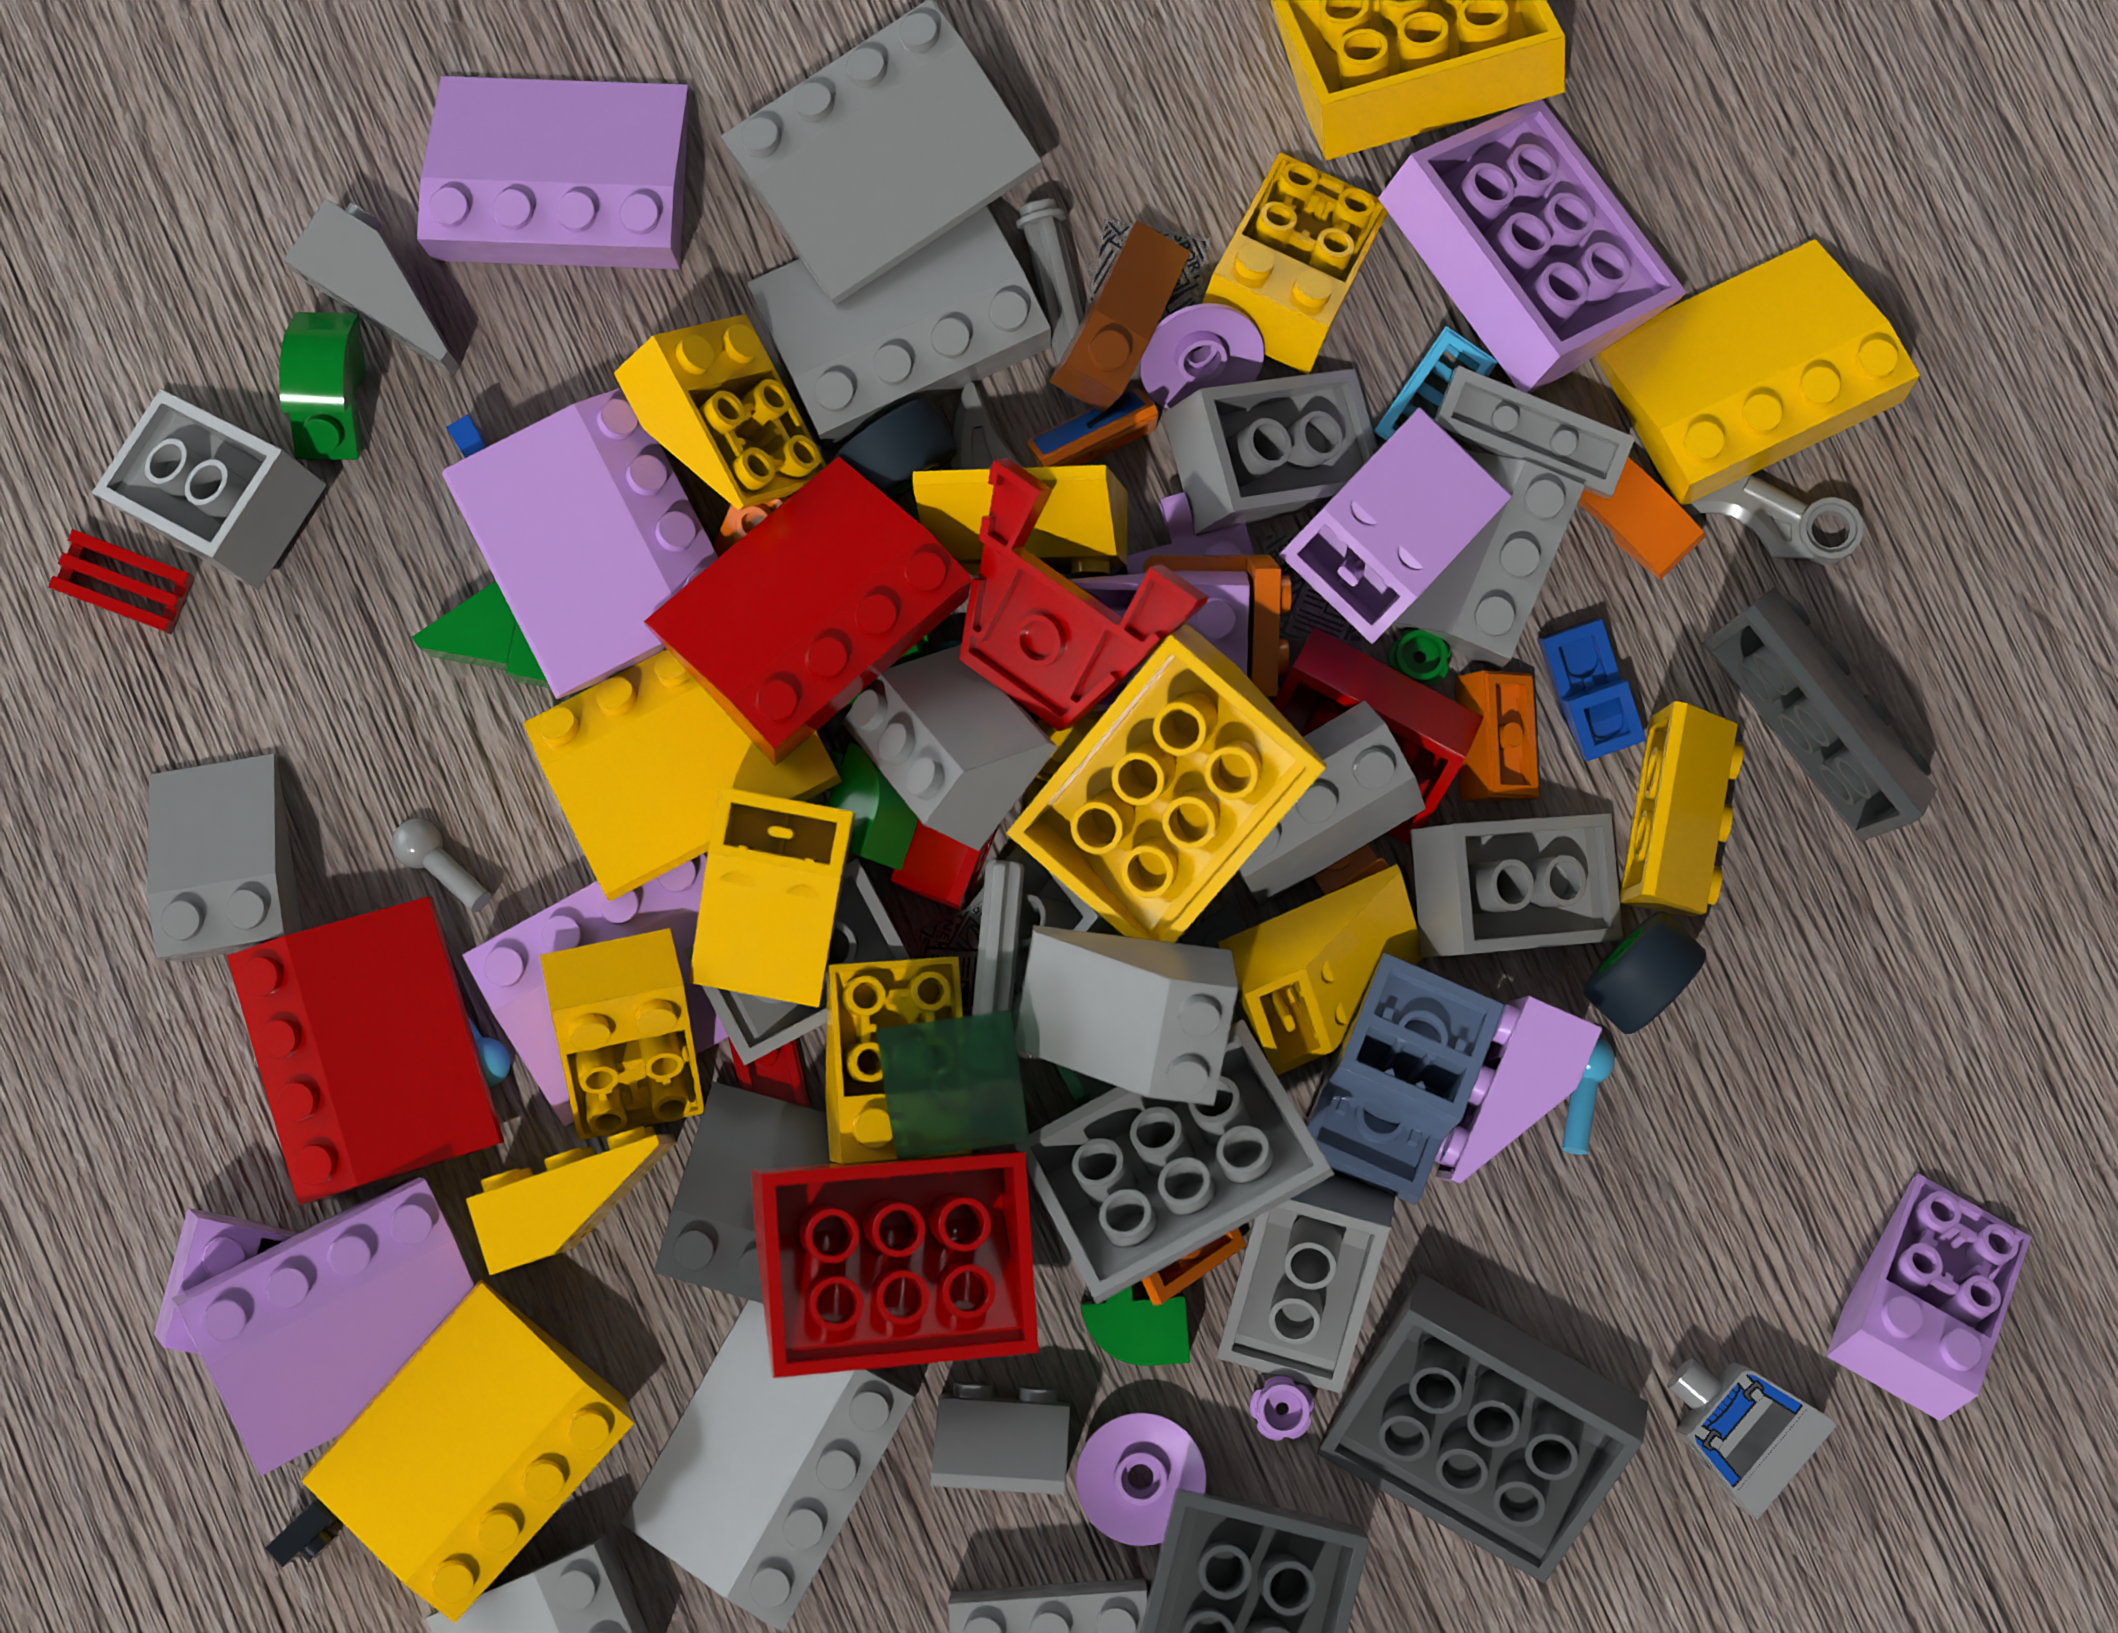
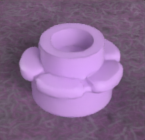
(1264, 1404)

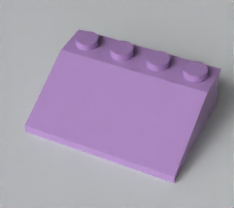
(555, 173)
(1529, 243)
(582, 536)
(513, 978)
(325, 1319)

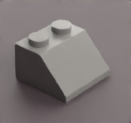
(1001, 1440)

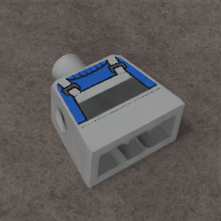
(1747, 1431)

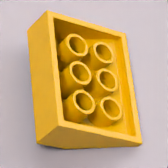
(1415, 65)
(1756, 371)
(646, 765)
(1168, 791)
(469, 1450)

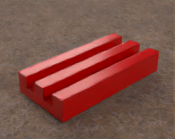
(73, 563)

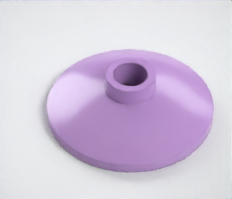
(1229, 352)
(1102, 1482)

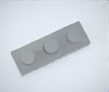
(1533, 430)

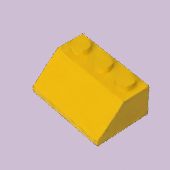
(1078, 528)
(1681, 811)

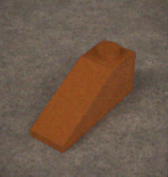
(1121, 318)

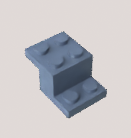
(1402, 1077)

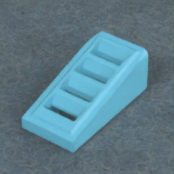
(1455, 345)

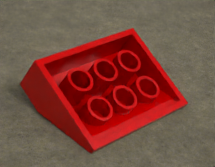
(810, 608)
(365, 1050)
(895, 1262)

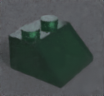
(952, 1083)

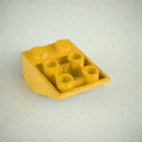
(1297, 258)
(722, 410)
(770, 896)
(1312, 966)
(857, 1004)
(623, 1033)
(549, 1213)

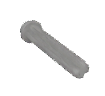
(1052, 271)
(998, 936)

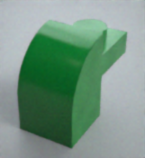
(319, 382)
(883, 818)
(1138, 1330)

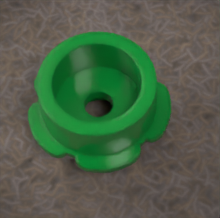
(1433, 647)

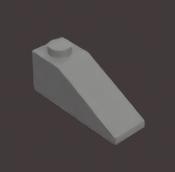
(358, 269)

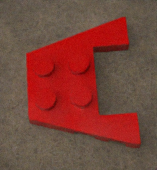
(1042, 632)

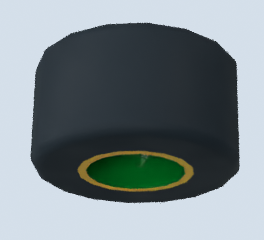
(899, 444)
(1645, 973)

